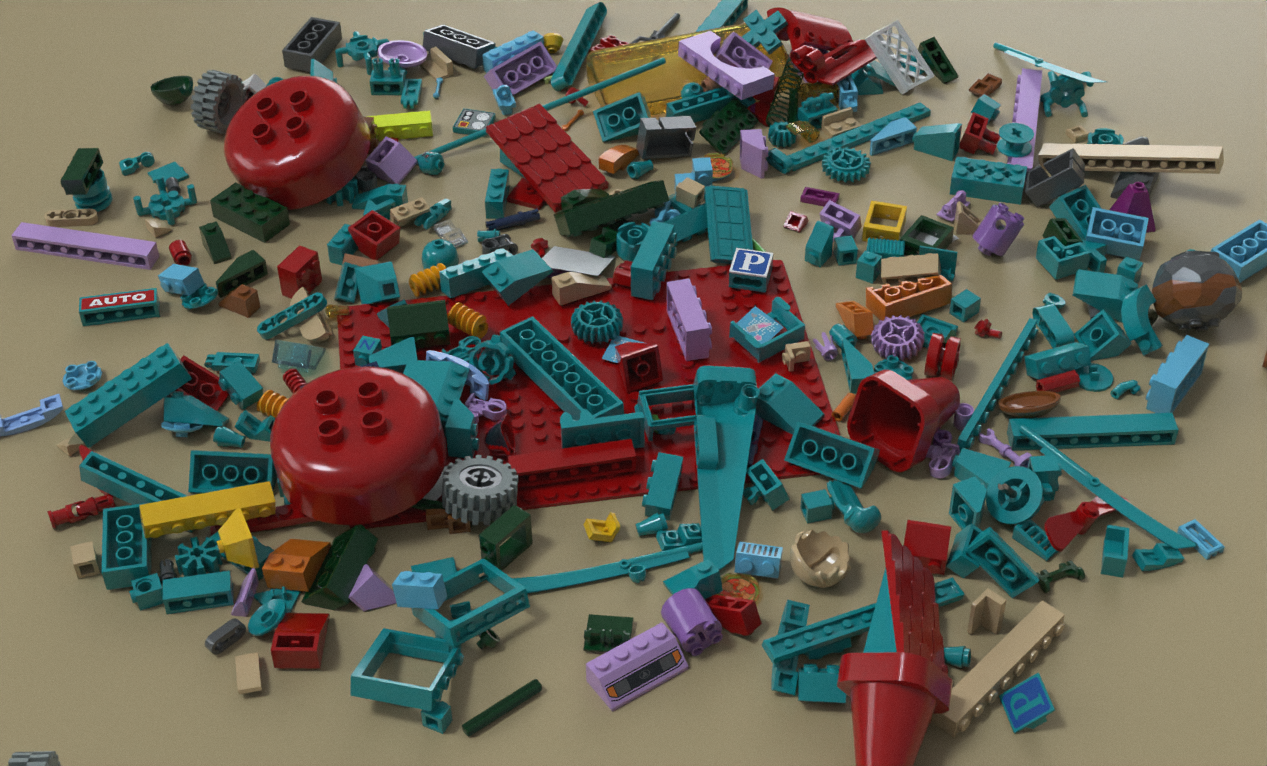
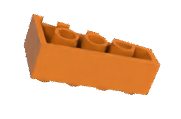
(909, 297)

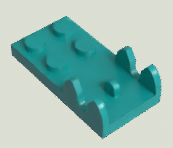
(601, 430)

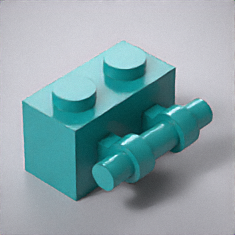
(815, 108)

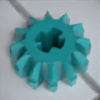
(780, 135)

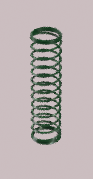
(777, 92)

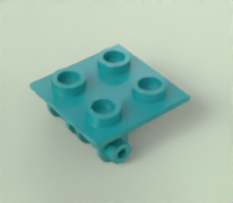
(947, 260)

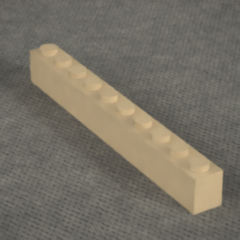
(1141, 157)

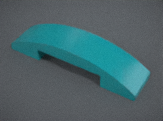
(784, 672)

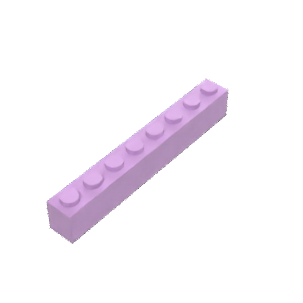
(85, 245)

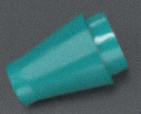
(639, 168)
(226, 437)
(652, 525)
(957, 656)

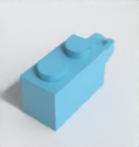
(848, 94)

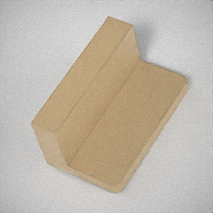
(439, 66)
(987, 611)

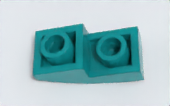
(685, 535)

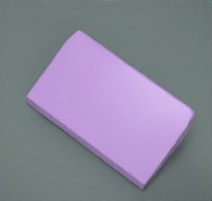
(246, 594)

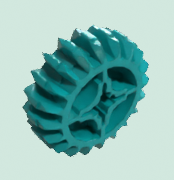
(597, 322)

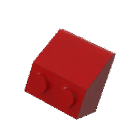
(374, 235)
(929, 544)

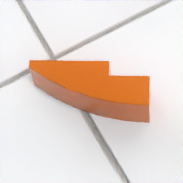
(617, 158)

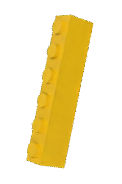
(206, 509)

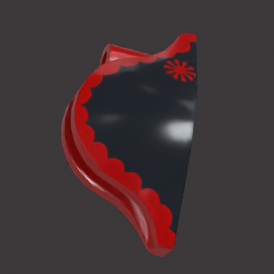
(501, 438)

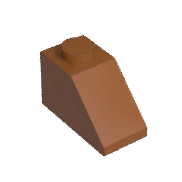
(242, 301)

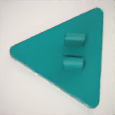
(288, 596)

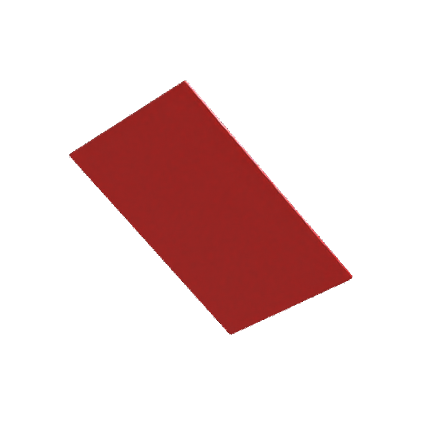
(537, 416)

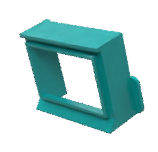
(781, 313)
(662, 396)

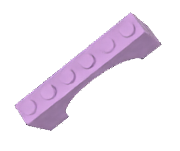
(741, 82)

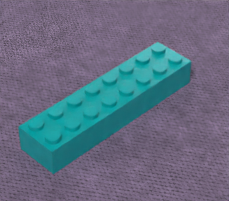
(559, 371)

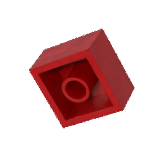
(299, 271)

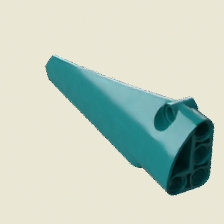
(722, 436)

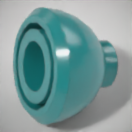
(691, 89)

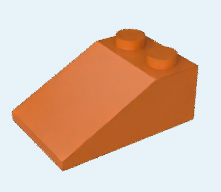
(295, 564)

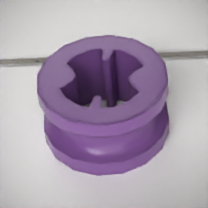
(942, 436)

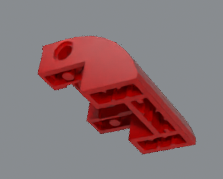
(812, 31)

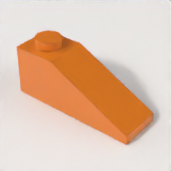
(856, 318)

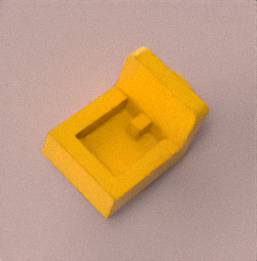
(602, 530)

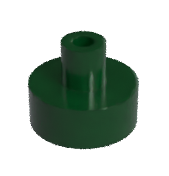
(488, 638)

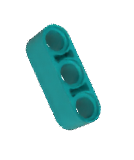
(1053, 325)

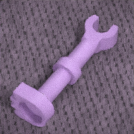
(1004, 449)

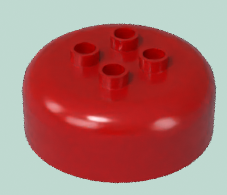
(297, 141)
(358, 445)

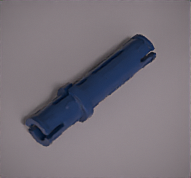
(520, 218)

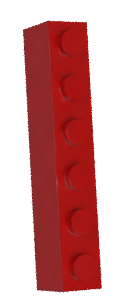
(574, 463)

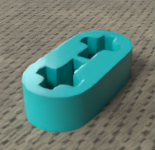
(780, 161)

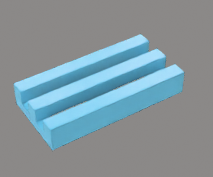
(1203, 534)

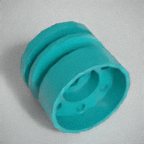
(98, 196)

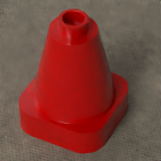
(901, 416)
(892, 704)

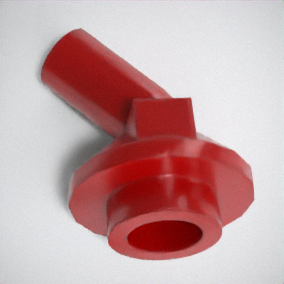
(582, 100)
(540, 246)
(983, 328)

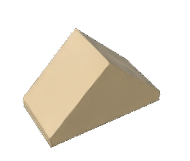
(965, 220)

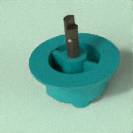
(1014, 495)

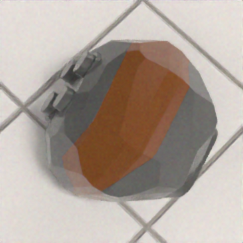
(1196, 290)

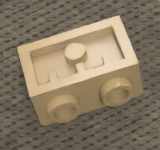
(839, 122)
(408, 212)

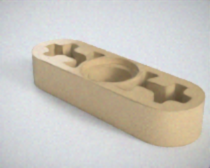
(82, 217)

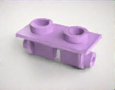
(948, 210)

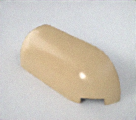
(315, 327)

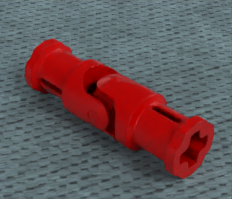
(91, 506)

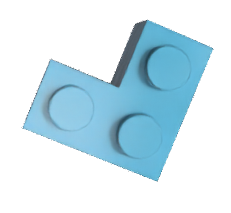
(701, 172)

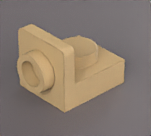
(796, 353)

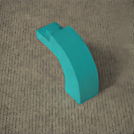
(1136, 320)

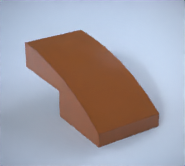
(986, 85)
(440, 519)

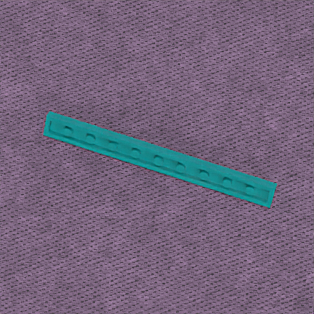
(855, 136)
(997, 385)
(842, 626)

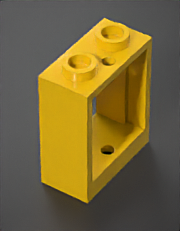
(881, 210)

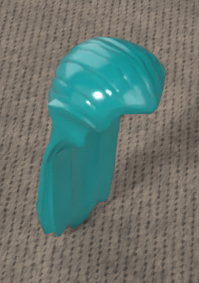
(855, 515)

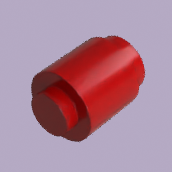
(180, 252)

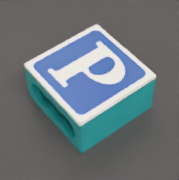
(750, 270)

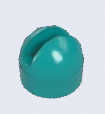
(637, 573)

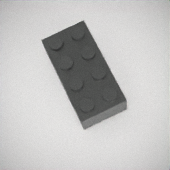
(312, 41)

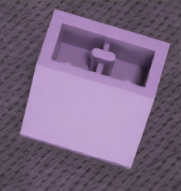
(753, 152)
(390, 161)

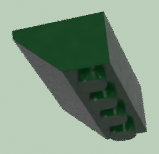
(341, 568)

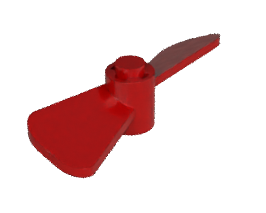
(1065, 527)

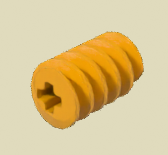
(426, 279)
(467, 320)
(271, 403)

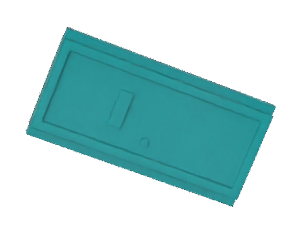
(727, 222)

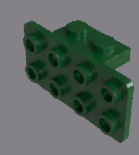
(725, 125)

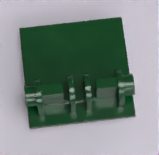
(606, 632)

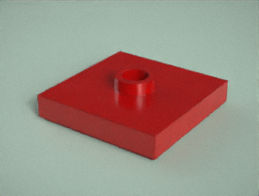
(525, 195)

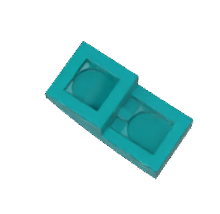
(1157, 558)

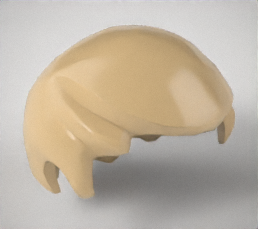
(820, 558)

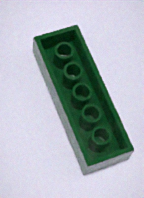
(612, 207)

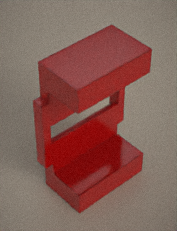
(623, 276)

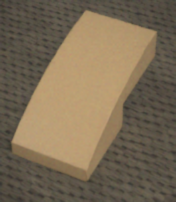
(248, 673)

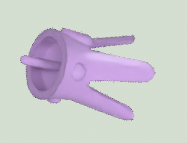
(829, 351)

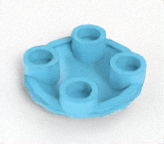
(82, 375)

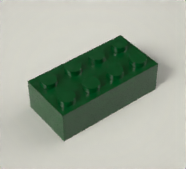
(250, 212)

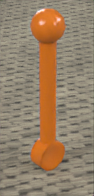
(566, 127)

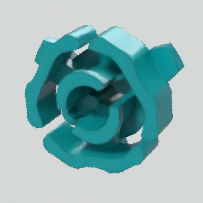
(493, 359)

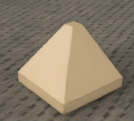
(70, 445)

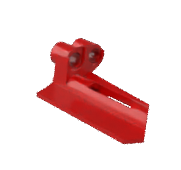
(827, 69)

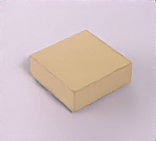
(1077, 134)

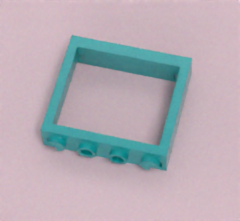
(485, 615)
(404, 694)

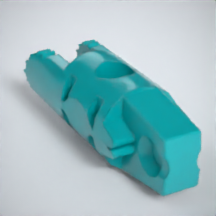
(436, 213)

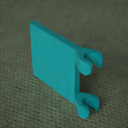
(878, 71)

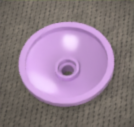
(408, 53)

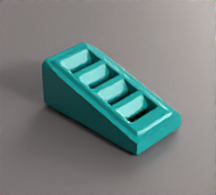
(1022, 534)

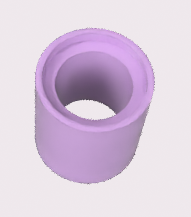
(962, 415)

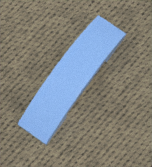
(475, 379)
(32, 418)

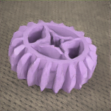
(897, 337)

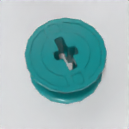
(1015, 140)

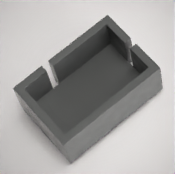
(666, 137)
(1065, 173)

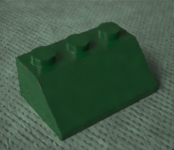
(423, 321)

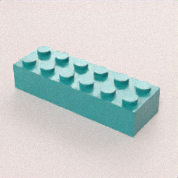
(127, 395)

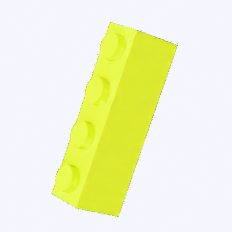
(403, 125)

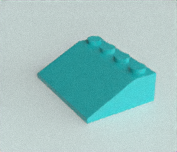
(442, 380)

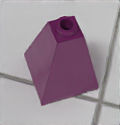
(1136, 202)

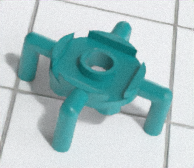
(358, 48)
(1065, 99)
(166, 205)

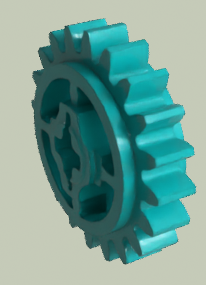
(846, 164)

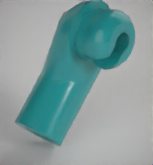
(1131, 385)

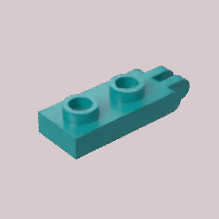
(411, 93)
(224, 359)

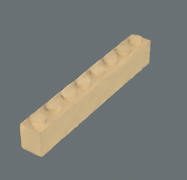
(1000, 667)

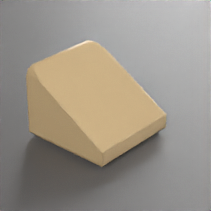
(157, 227)

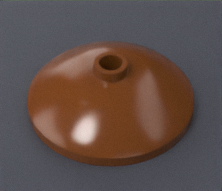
(1029, 404)

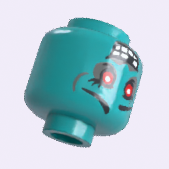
(431, 163)

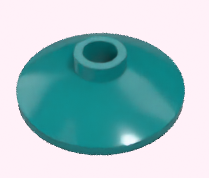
(267, 617)

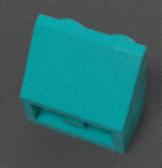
(819, 684)

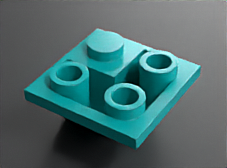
(377, 283)

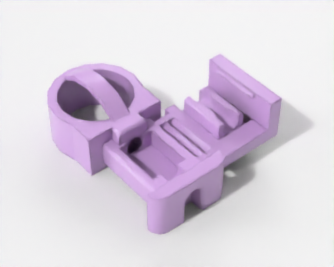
(481, 407)
(942, 457)

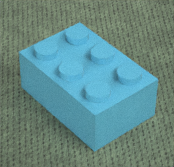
(1119, 231)

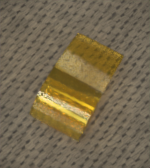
(804, 129)

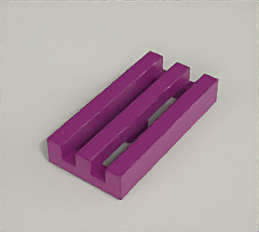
(818, 196)

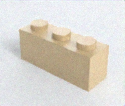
(909, 268)

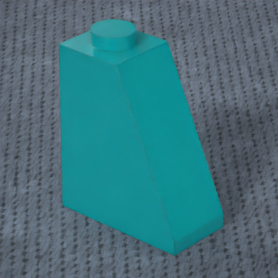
(939, 140)
(395, 356)
(979, 465)

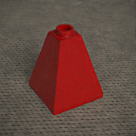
(639, 364)

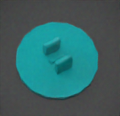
(1095, 377)

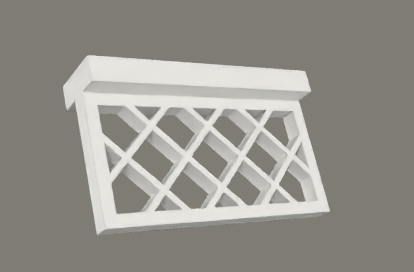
(891, 61)

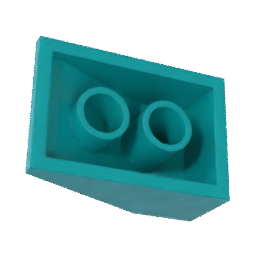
(621, 117)
(1076, 208)
(516, 274)
(1103, 291)
(785, 404)

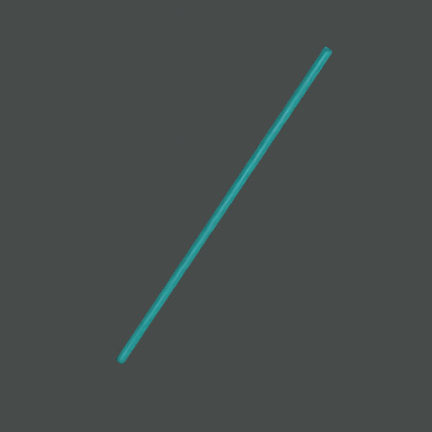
(559, 102)

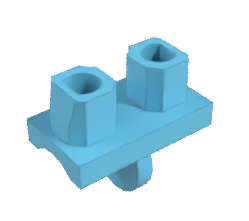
(504, 99)
(664, 213)

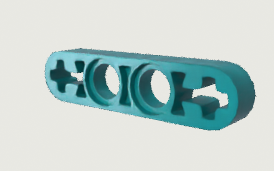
(268, 329)

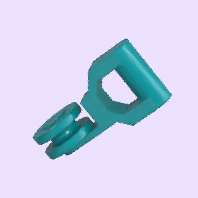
(146, 159)

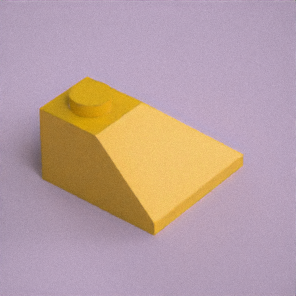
(237, 541)

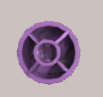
(995, 236)
(691, 621)

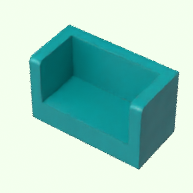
(1115, 551)

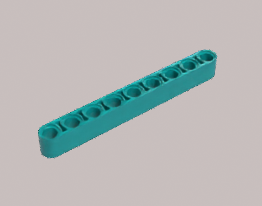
(578, 46)

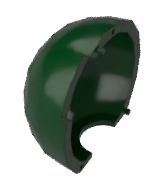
(173, 89)

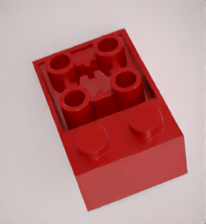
(300, 640)

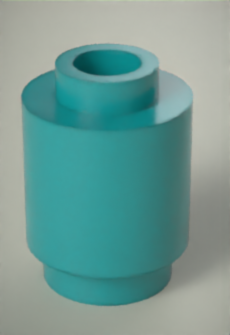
(842, 332)

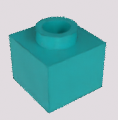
(438, 718)

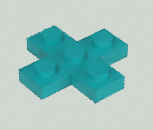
(764, 31)

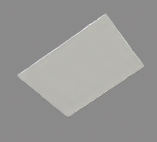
(576, 260)

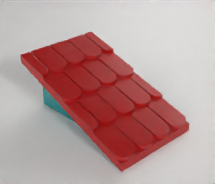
(544, 155)
(906, 607)

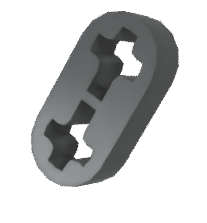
(225, 636)

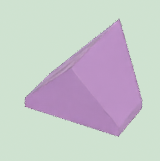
(371, 590)

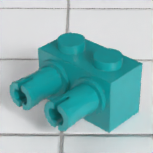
(387, 81)

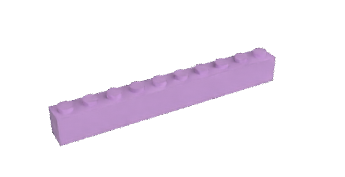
(1026, 109)

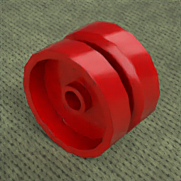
(945, 357)

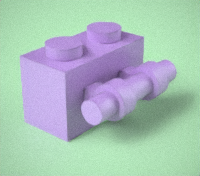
(843, 220)

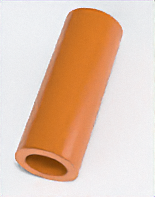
(844, 407)

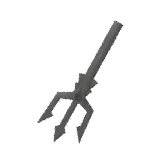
(659, 34)

